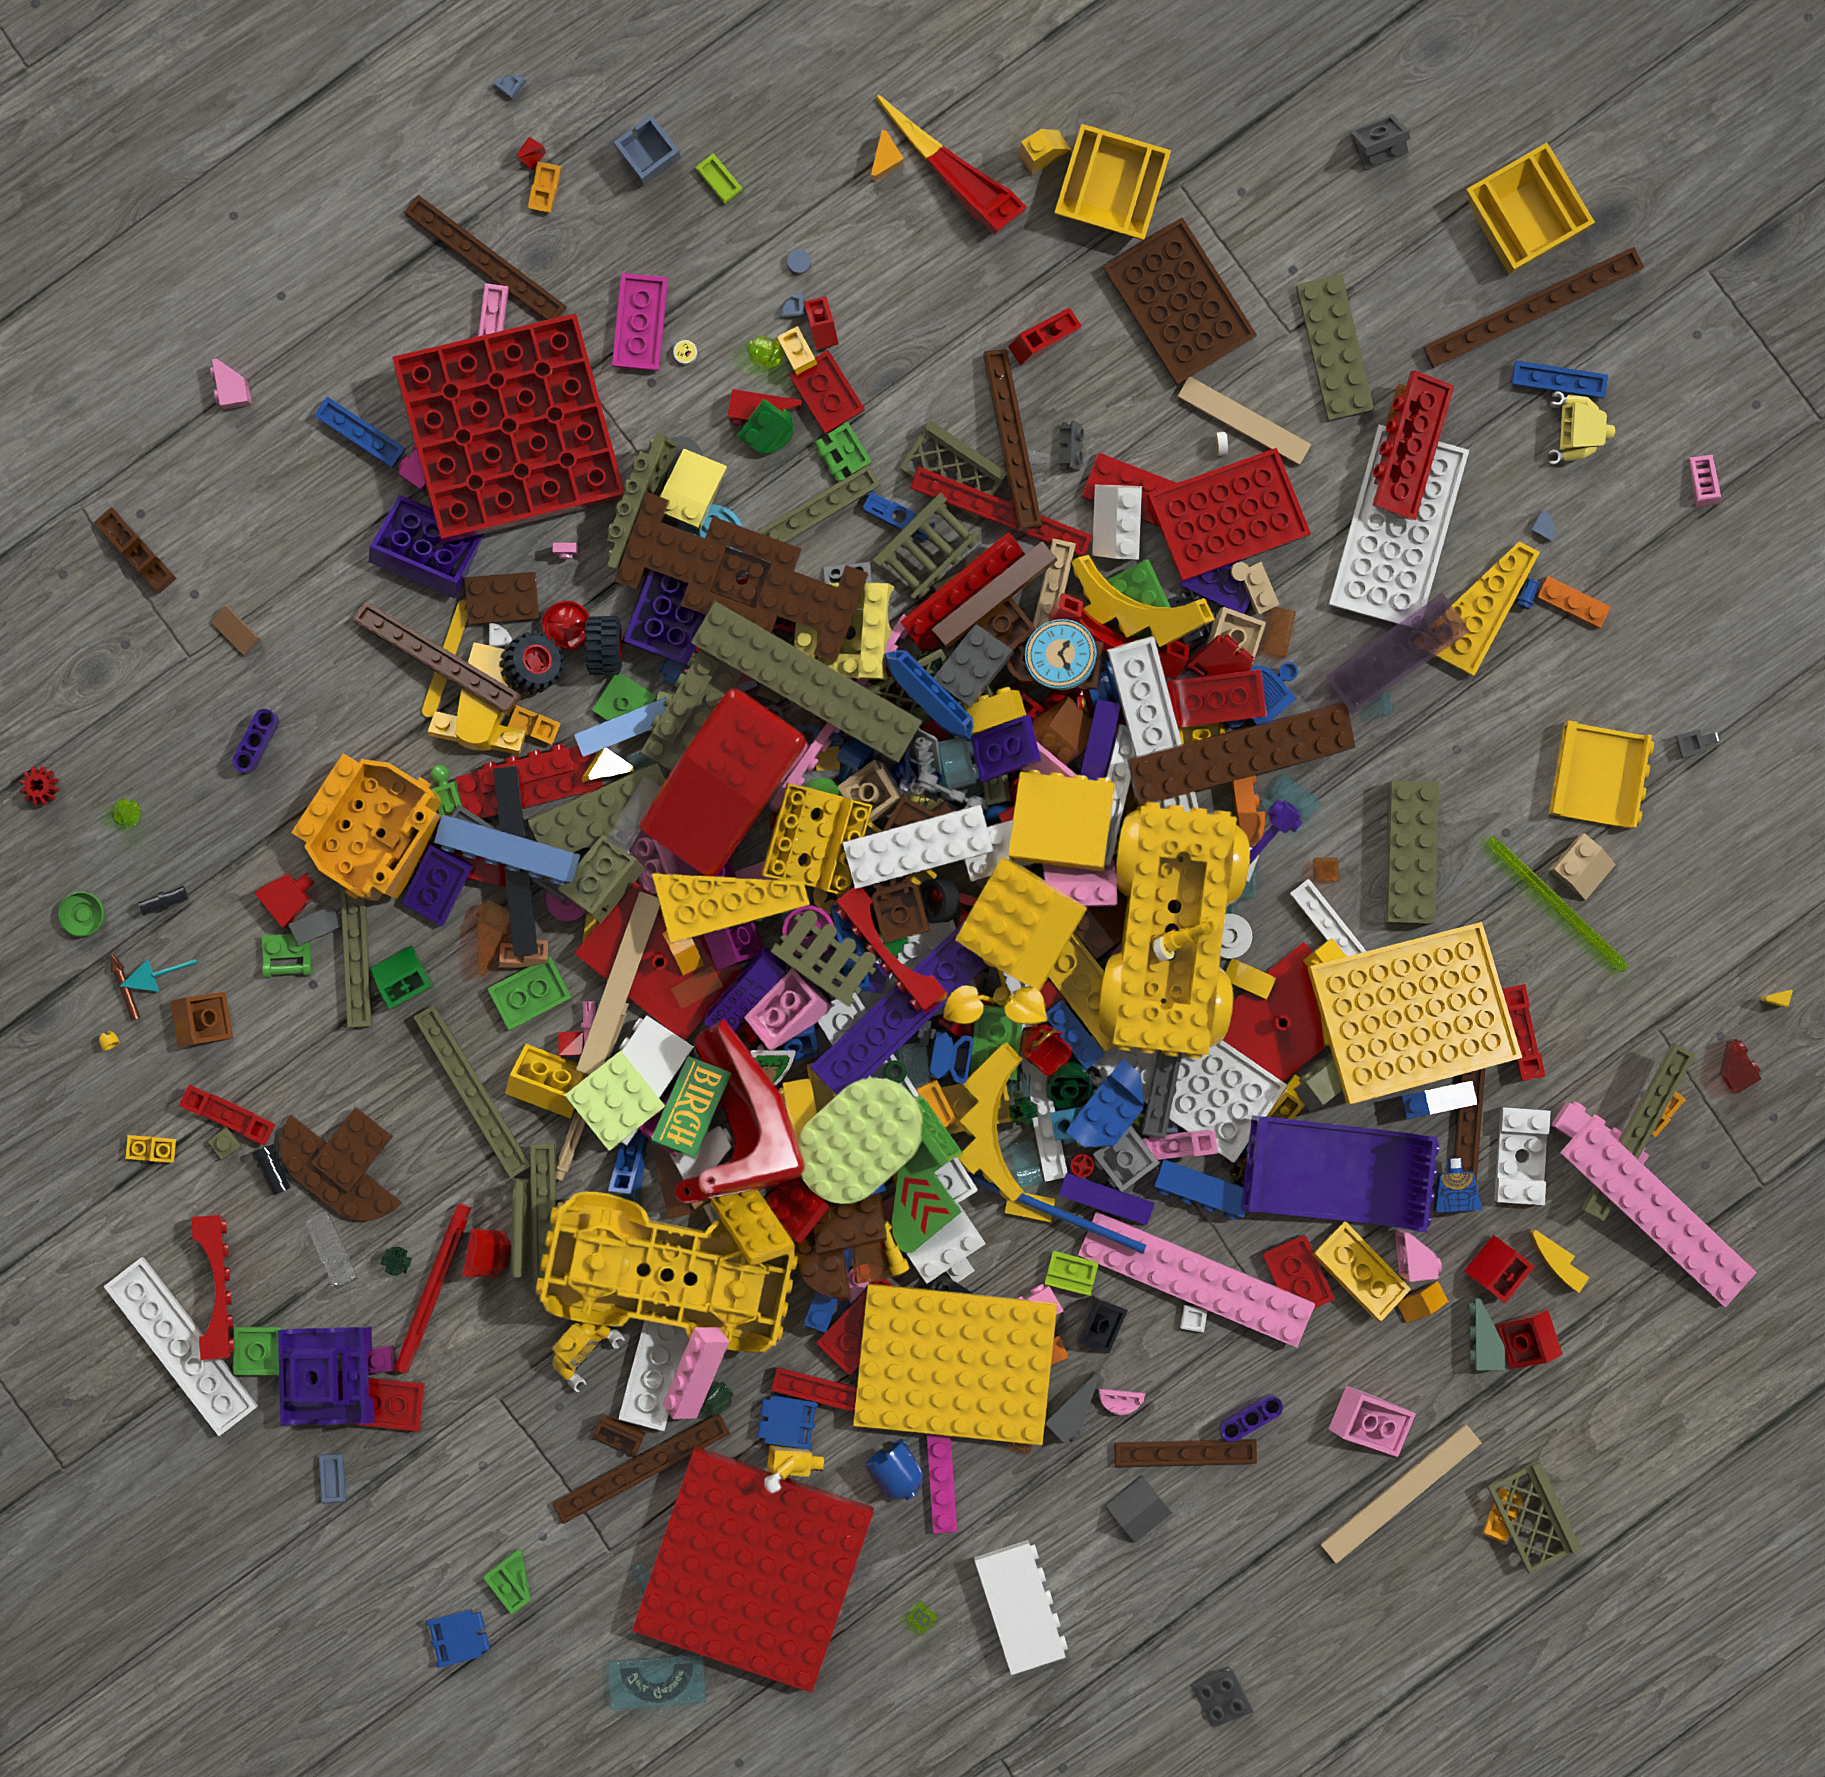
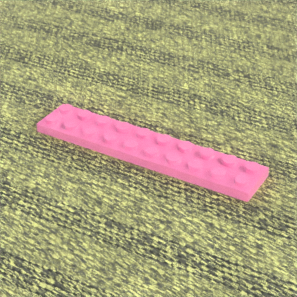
(1658, 1212)
(1201, 1281)

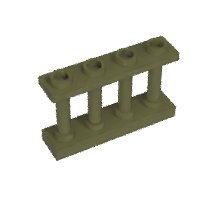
(922, 524)

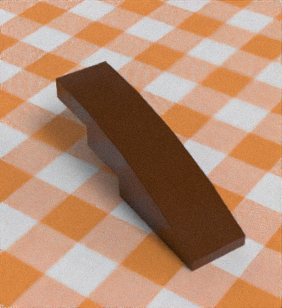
(135, 550)

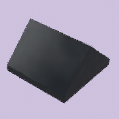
(1101, 1324)

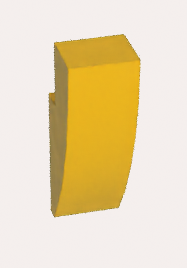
(1558, 1261)

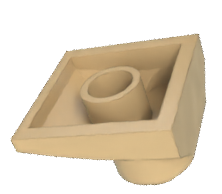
(1241, 627)

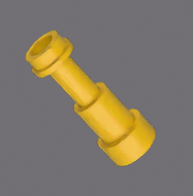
(1175, 939)
(897, 1263)

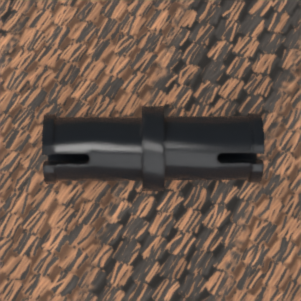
(163, 900)

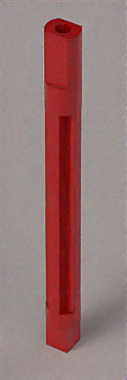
(433, 1287)

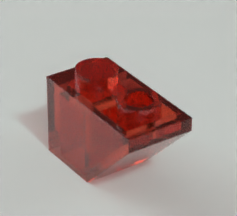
(1737, 1068)

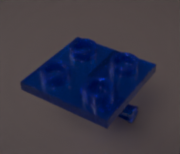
(906, 770)

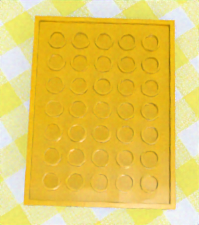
(1414, 1013)
(955, 1364)

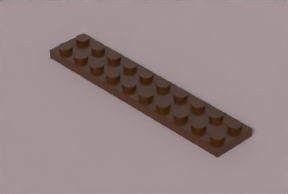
(1241, 753)

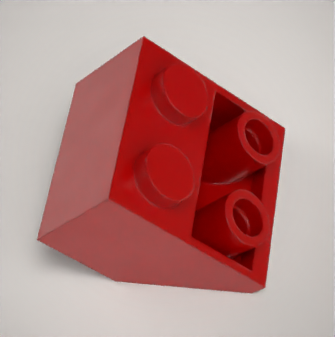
(1499, 1269)

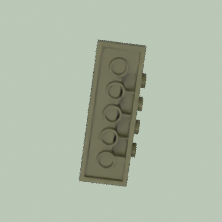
(647, 476)
(689, 707)

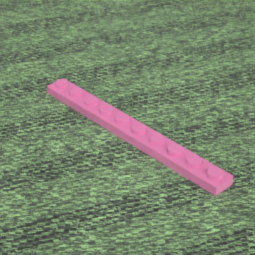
(822, 741)

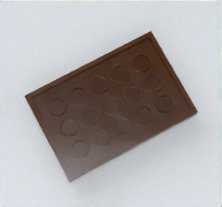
(1179, 301)

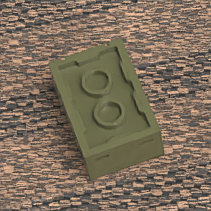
(602, 879)

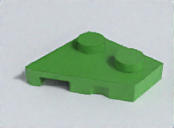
(510, 1582)

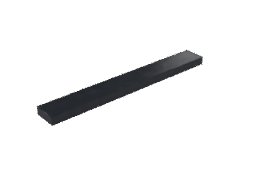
(517, 883)

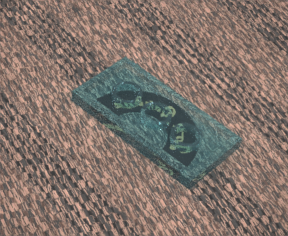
(657, 1681)

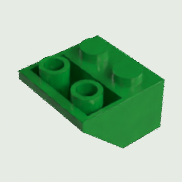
(401, 977)

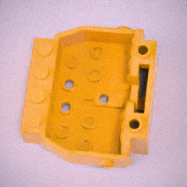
(357, 854)

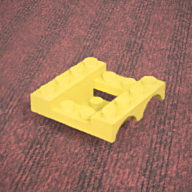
(864, 653)

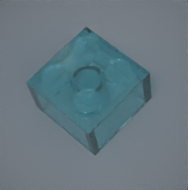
(957, 764)

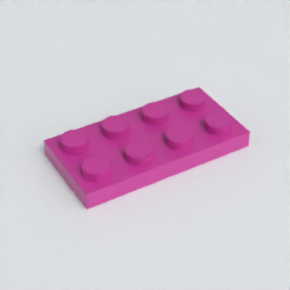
(640, 322)

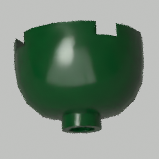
(1069, 1086)

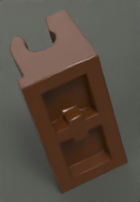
(619, 1434)

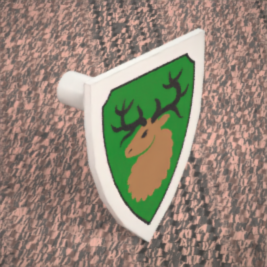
(774, 1062)

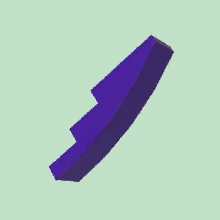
(1100, 739)
(1106, 1198)

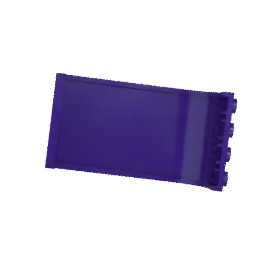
(1340, 1172)

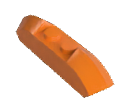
(1245, 809)

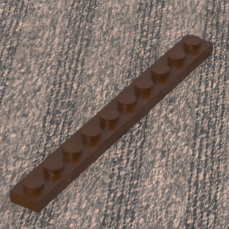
(1533, 307)

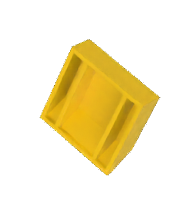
(1112, 182)
(1528, 208)
(1020, 923)

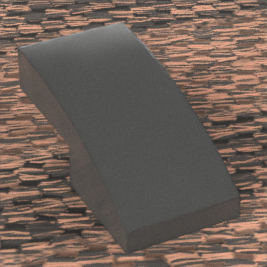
(315, 925)

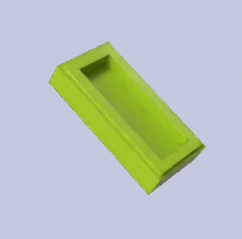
(719, 178)

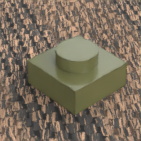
(225, 1143)

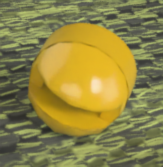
(108, 1041)

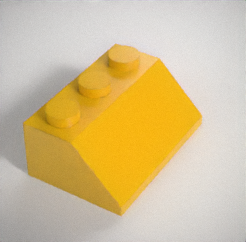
(544, 1080)

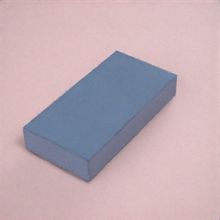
(332, 1478)

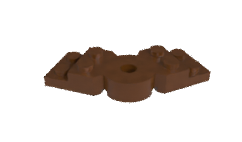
(1014, 630)
(899, 900)

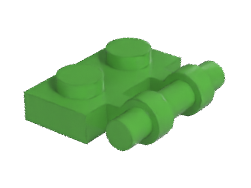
(849, 448)

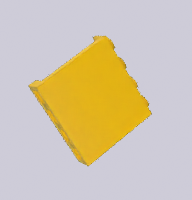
(1601, 775)
(1061, 820)

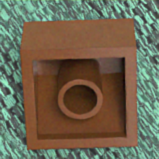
(1063, 730)
(201, 1019)

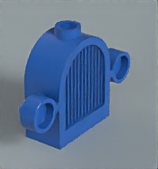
(1276, 692)

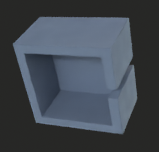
(649, 152)

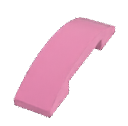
(1183, 1144)

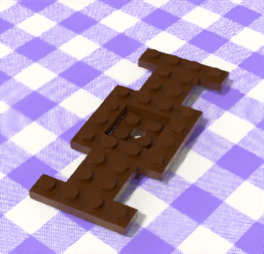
(712, 567)

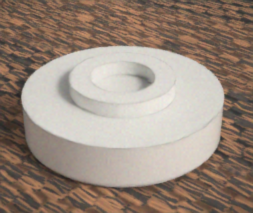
(1236, 936)

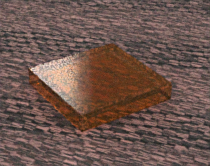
(871, 1262)

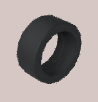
(949, 897)

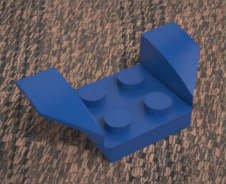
(1110, 1109)

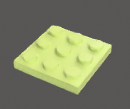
(615, 1100)

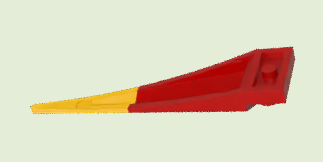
(979, 194)

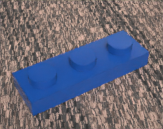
(1074, 1034)

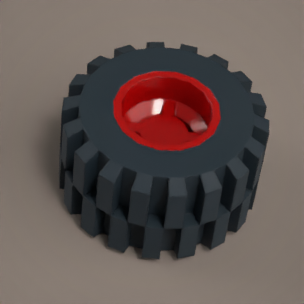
(603, 645)
(531, 663)

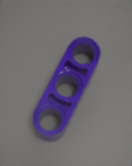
(245, 747)
(1262, 1417)

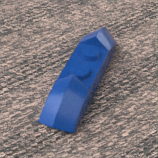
(929, 694)

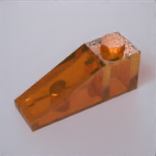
(492, 928)

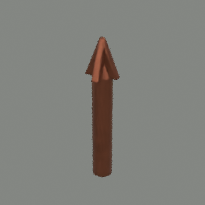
(117, 967)

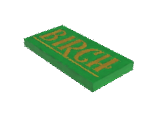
(691, 1107)

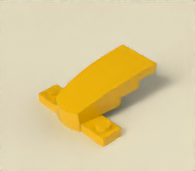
(477, 722)

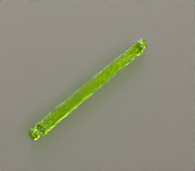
(1557, 903)

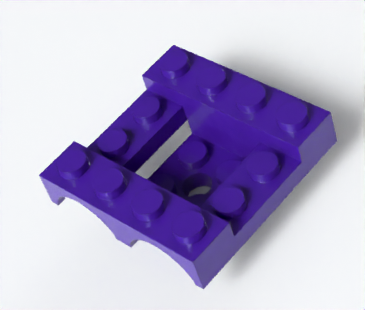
(316, 1350)

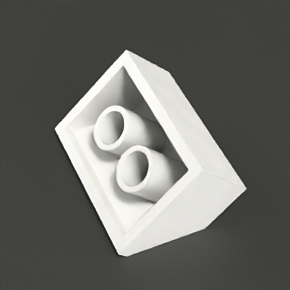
(1117, 521)
(947, 1247)

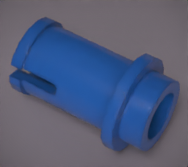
(1527, 594)

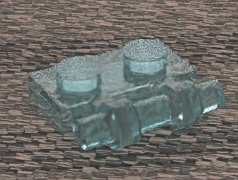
(1295, 794)

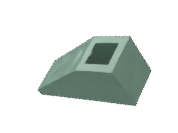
(1487, 1346)

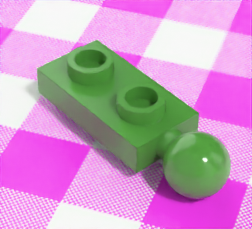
(447, 791)

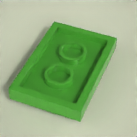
(1142, 586)
(529, 993)
(990, 1033)

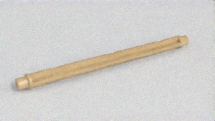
(578, 1123)

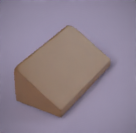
(235, 630)

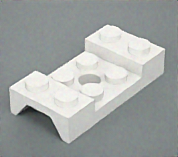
(1515, 1180)

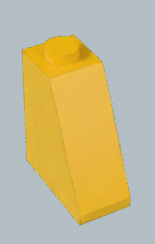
(1042, 149)

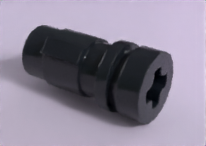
(273, 1172)

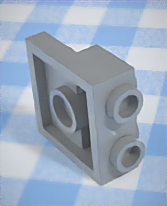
(1126, 1160)

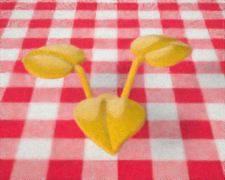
(1023, 1007)

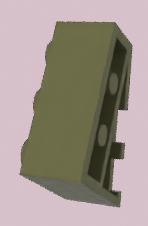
(1320, 1086)

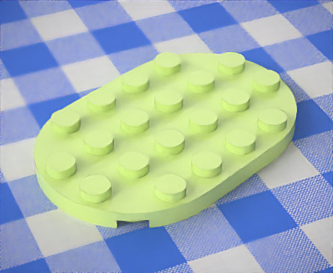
(860, 1140)

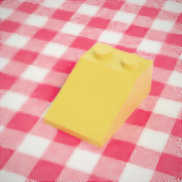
(692, 489)

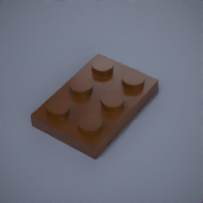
(502, 598)

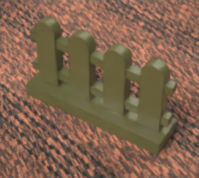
(834, 965)

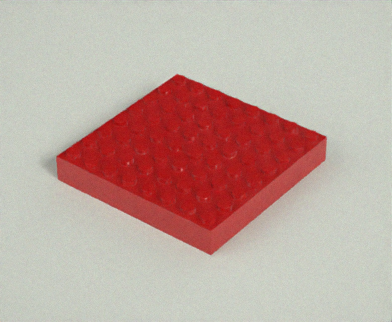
(508, 428)
(753, 1569)

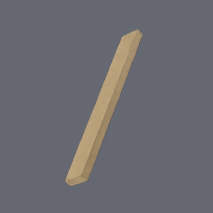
(619, 983)
(1400, 1493)

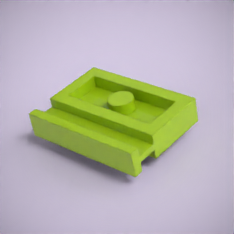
(1071, 1273)

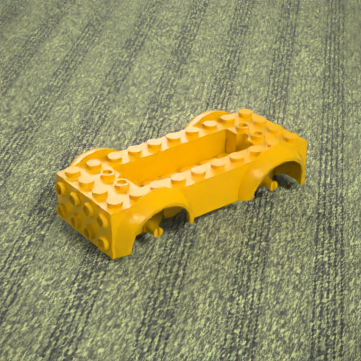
(1205, 867)
(595, 1279)

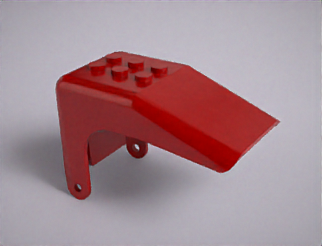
(723, 782)
(763, 1134)

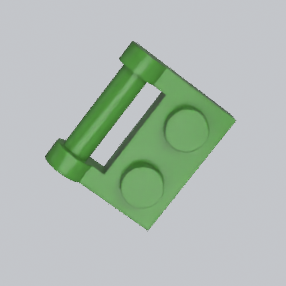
(285, 947)

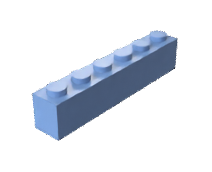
(507, 849)

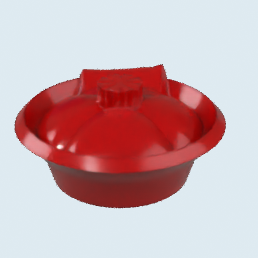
(565, 624)

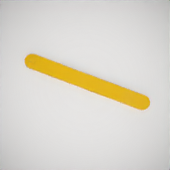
(451, 644)

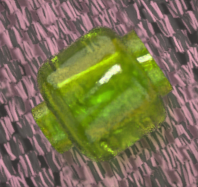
(765, 351)

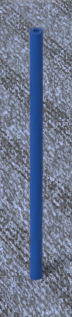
(1065, 1216)

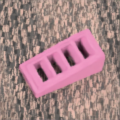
(1708, 499)

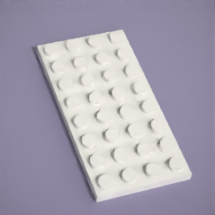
(1394, 559)
(1210, 1091)

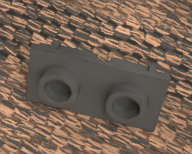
(1072, 435)

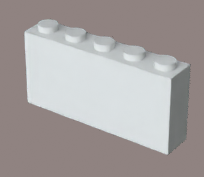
(655, 1055)
(1021, 1606)

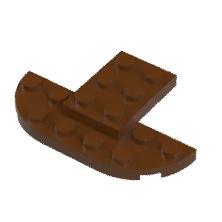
(338, 1167)
(840, 1228)

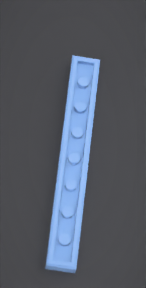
(627, 725)

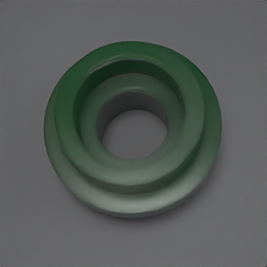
(895, 1064)

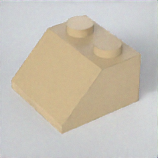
(875, 787)
(1583, 866)

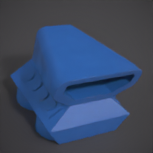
(951, 1057)

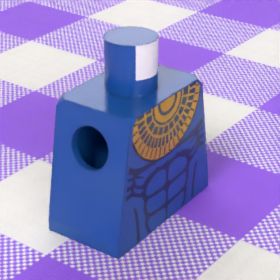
(1456, 1189)

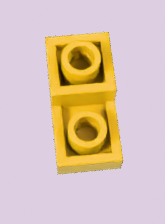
(150, 1148)

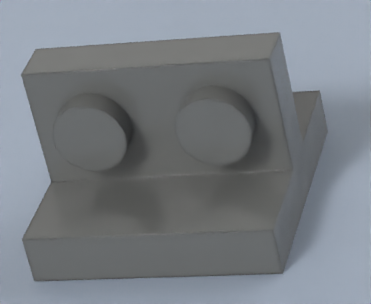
(1381, 141)

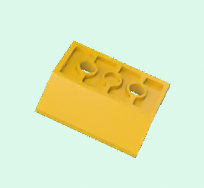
(820, 839)

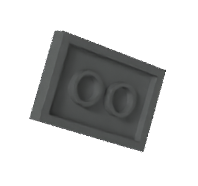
(973, 665)

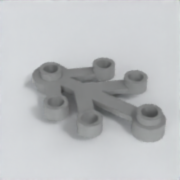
(929, 784)

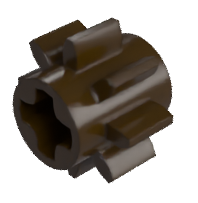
(1238, 1169)

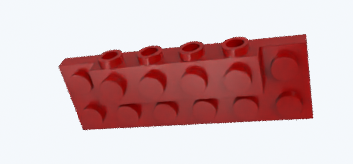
(1411, 444)
(959, 590)
(541, 779)

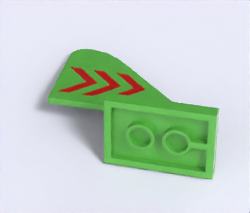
(921, 1199)

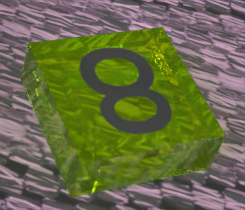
(921, 1617)

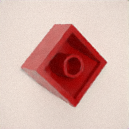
(1529, 1339)

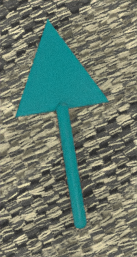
(144, 977)

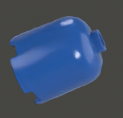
(896, 1471)

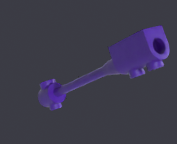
(1283, 818)

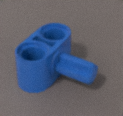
(854, 756)

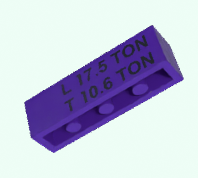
(747, 990)

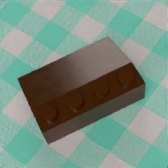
(1102, 926)

